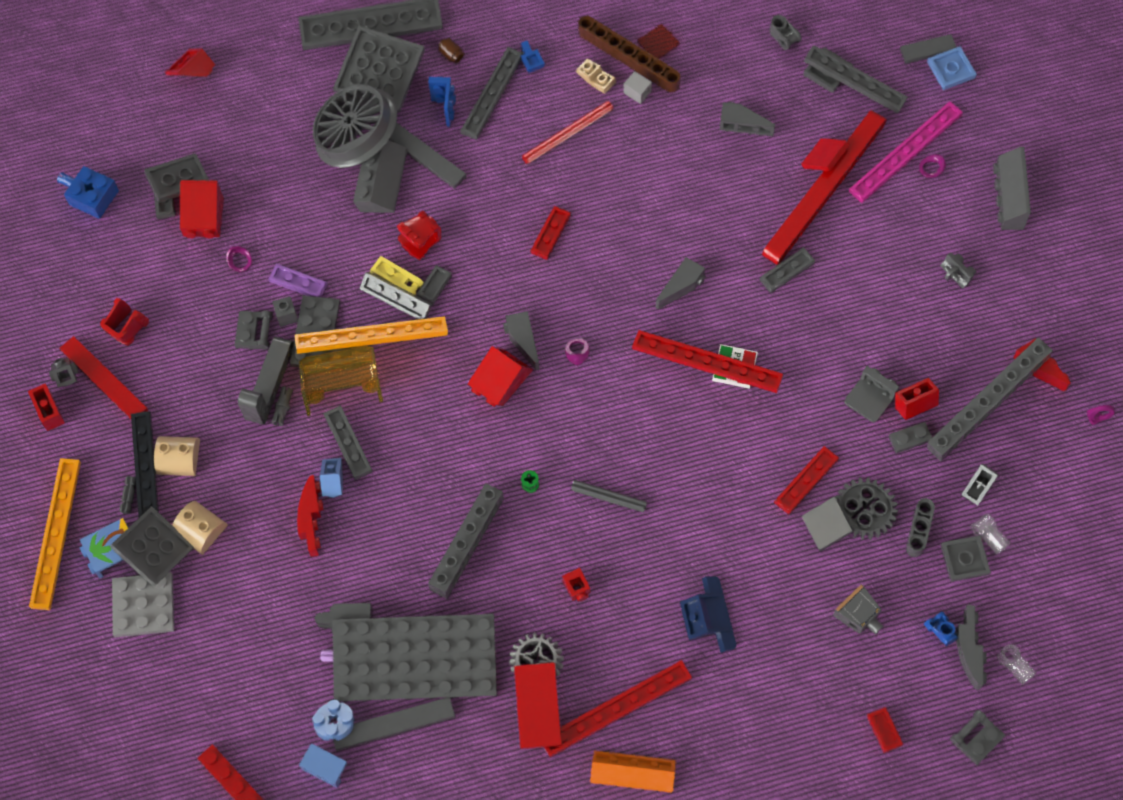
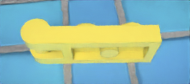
(396, 275)

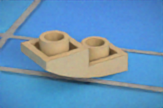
(595, 76)

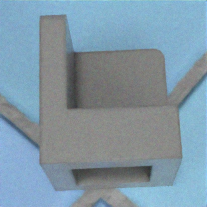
(637, 87)

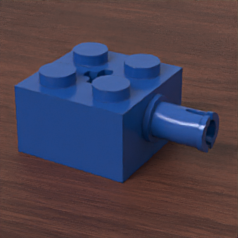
(89, 191)

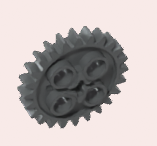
(877, 521)

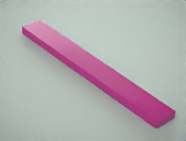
(905, 152)

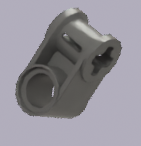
(785, 34)

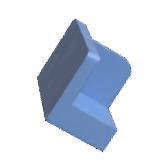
(323, 765)

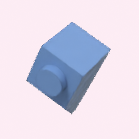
(331, 477)

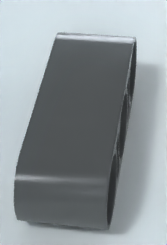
(924, 520)

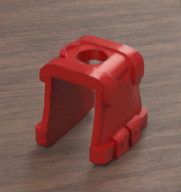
(419, 234)
(117, 315)

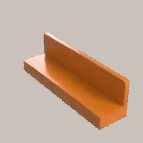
(633, 771)

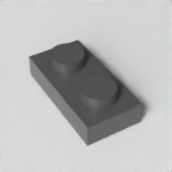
(910, 437)

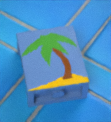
(97, 547)

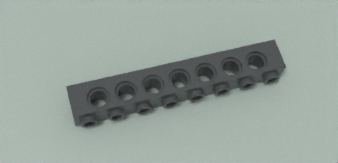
(989, 399)

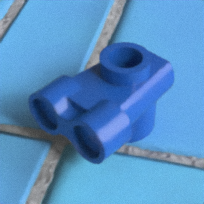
(942, 628)

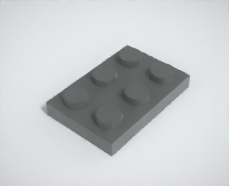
(167, 176)

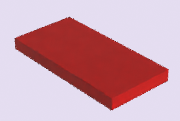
(537, 705)

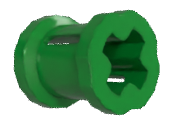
(533, 477)

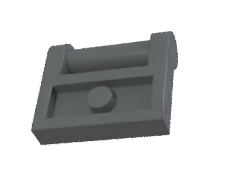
(247, 330)
(983, 742)

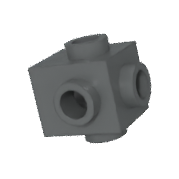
(62, 377)

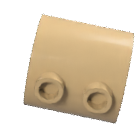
(176, 455)
(199, 526)

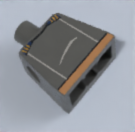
(859, 611)

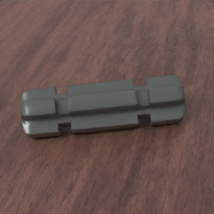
(128, 495)

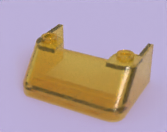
(338, 371)

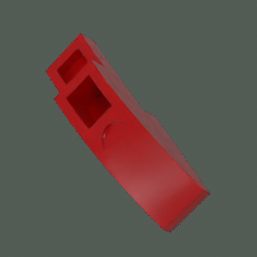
(308, 512)

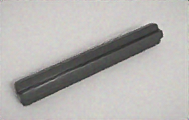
(609, 496)

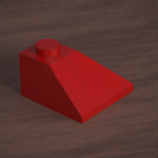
(192, 63)

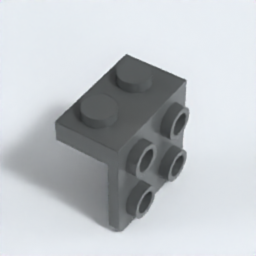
(871, 394)

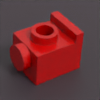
(573, 579)

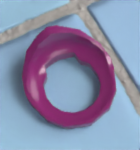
(935, 158)
(235, 250)
(577, 359)
(1096, 417)

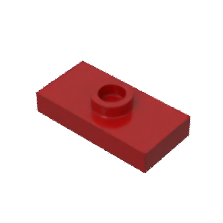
(884, 730)

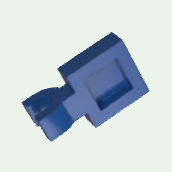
(531, 59)

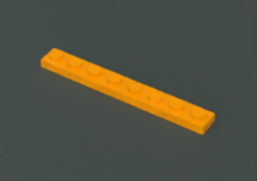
(371, 335)
(55, 534)

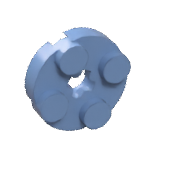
(329, 711)

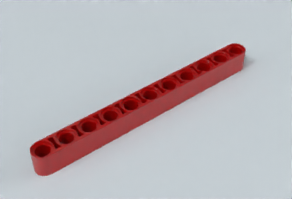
(823, 189)

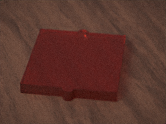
(658, 41)

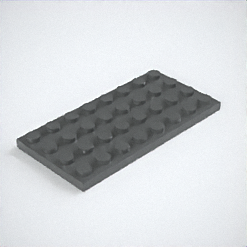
(414, 657)

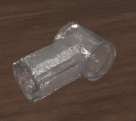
(988, 530)
(1018, 665)

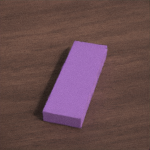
(297, 281)

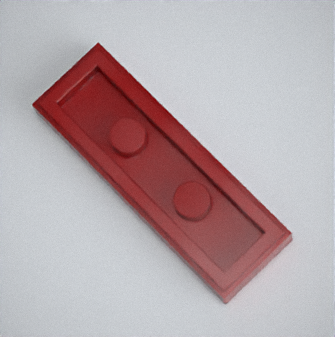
(550, 232)

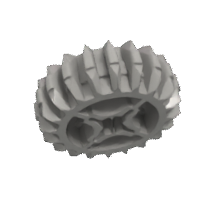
(540, 643)

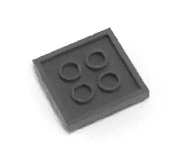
(152, 546)

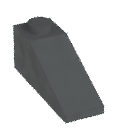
(743, 120)
(683, 281)
(521, 335)

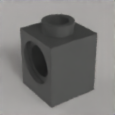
(285, 311)

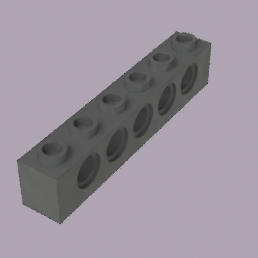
(466, 541)

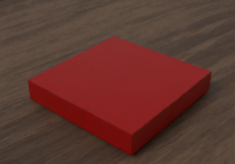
(825, 154)

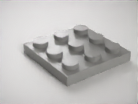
(141, 607)

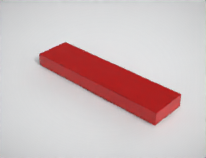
(806, 480)

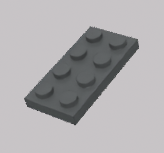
(315, 316)

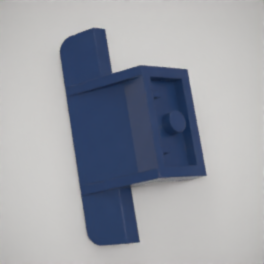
(709, 615)

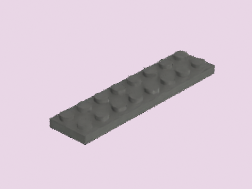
(390, 18)

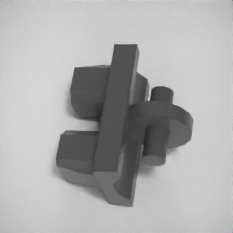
(956, 270)

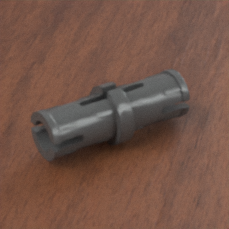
(282, 406)

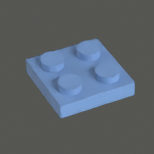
(951, 68)

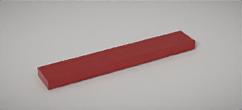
(102, 377)

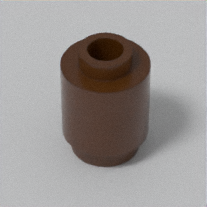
(451, 50)

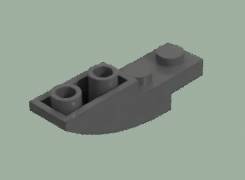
(971, 655)

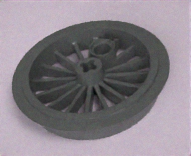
(355, 115)

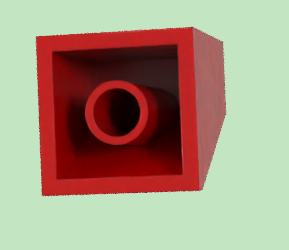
(200, 208)
(498, 376)

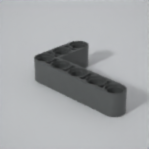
(258, 403)

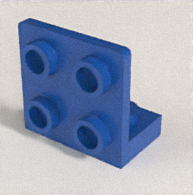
(443, 91)

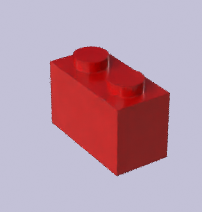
(917, 398)
(46, 407)

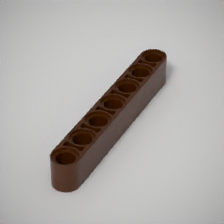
(632, 60)

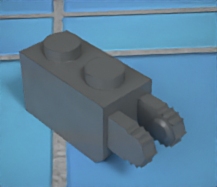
(343, 611)

